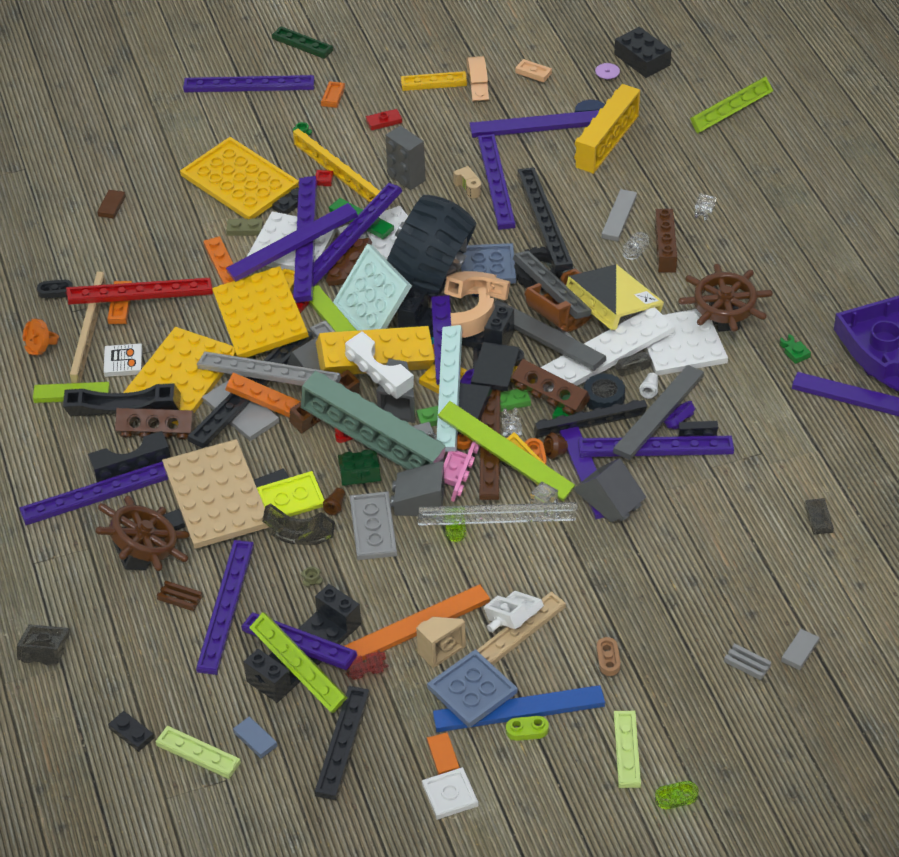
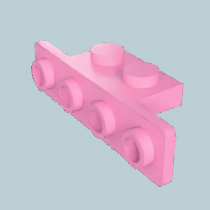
(456, 468)

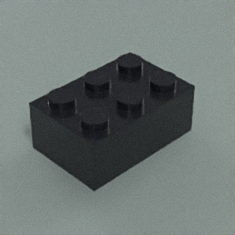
(642, 52)

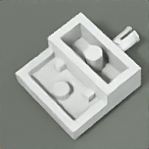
(511, 610)

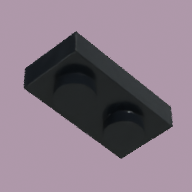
(287, 203)
(698, 428)
(131, 731)

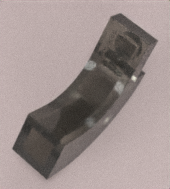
(298, 531)

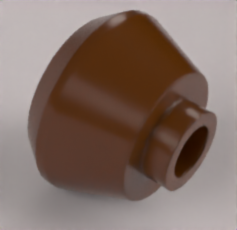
(555, 445)

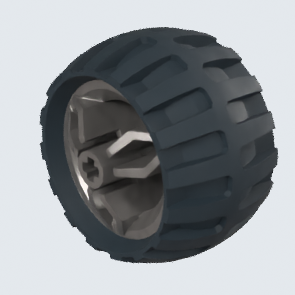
(431, 243)

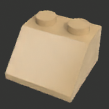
(440, 639)

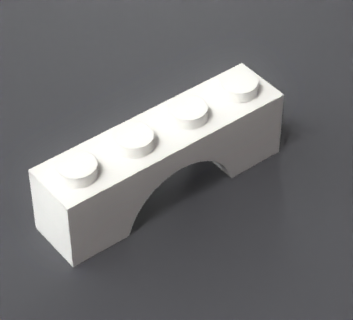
(394, 379)

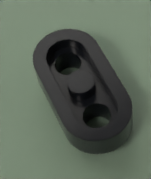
(53, 288)

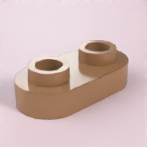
(608, 658)

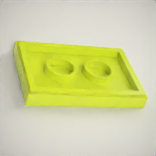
(293, 494)

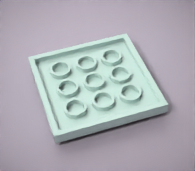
(371, 292)

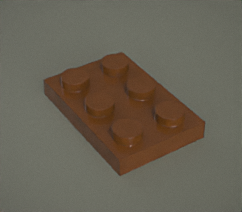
(342, 268)

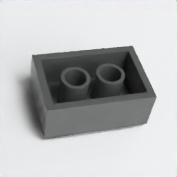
(405, 157)

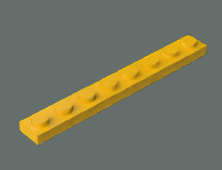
(334, 164)

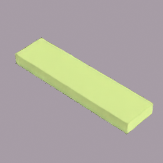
(627, 749)
(198, 752)

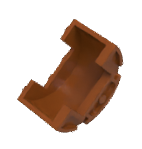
(552, 310)

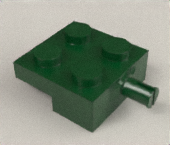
(359, 467)

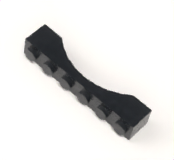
(87, 402)

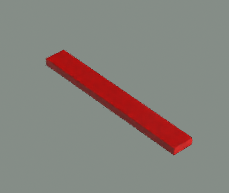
(139, 291)

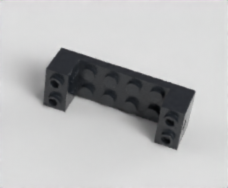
(415, 313)
(335, 621)

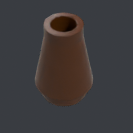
(333, 503)

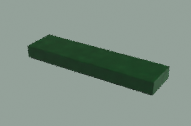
(302, 42)

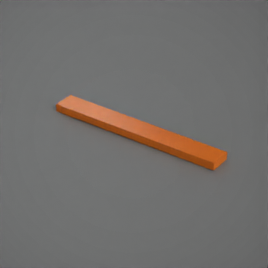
(406, 628)

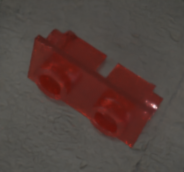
(374, 664)

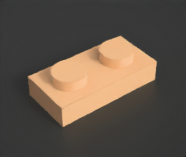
(533, 70)

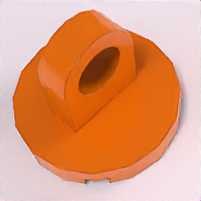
(38, 337)

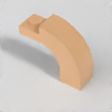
(478, 78)
(468, 282)
(474, 320)

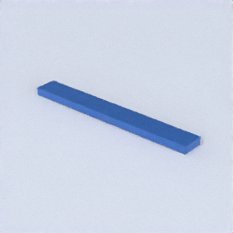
(528, 706)

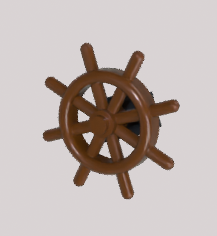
(724, 303)
(136, 538)

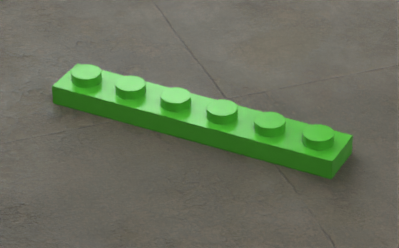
(508, 400)

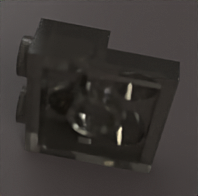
(42, 644)

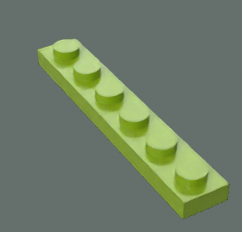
(731, 104)
(298, 662)

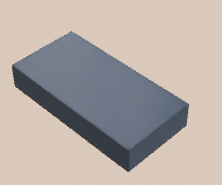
(255, 737)

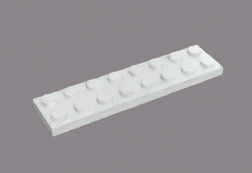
(619, 343)

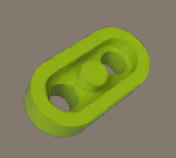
(527, 728)

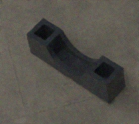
(109, 464)

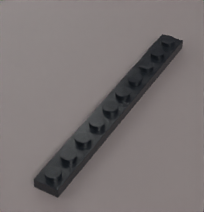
(545, 219)
(234, 404)

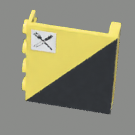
(612, 294)

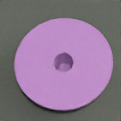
(607, 71)

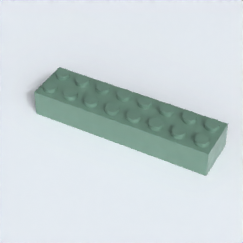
(369, 423)

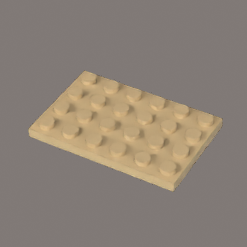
(215, 493)

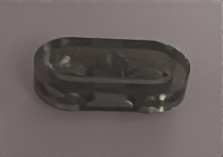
(633, 364)

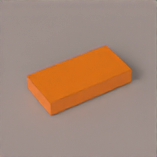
(333, 94)
(442, 753)

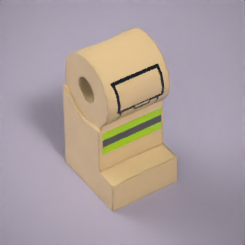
(468, 180)

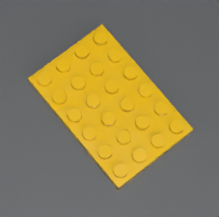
(239, 178)
(260, 312)
(177, 363)

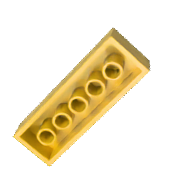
(607, 128)
(401, 344)

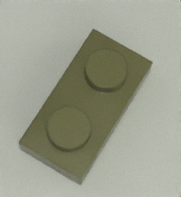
(244, 227)

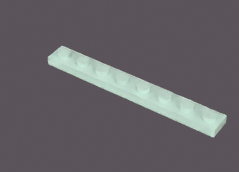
(449, 382)

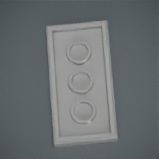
(250, 421)
(373, 525)

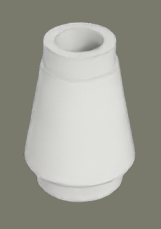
(649, 386)

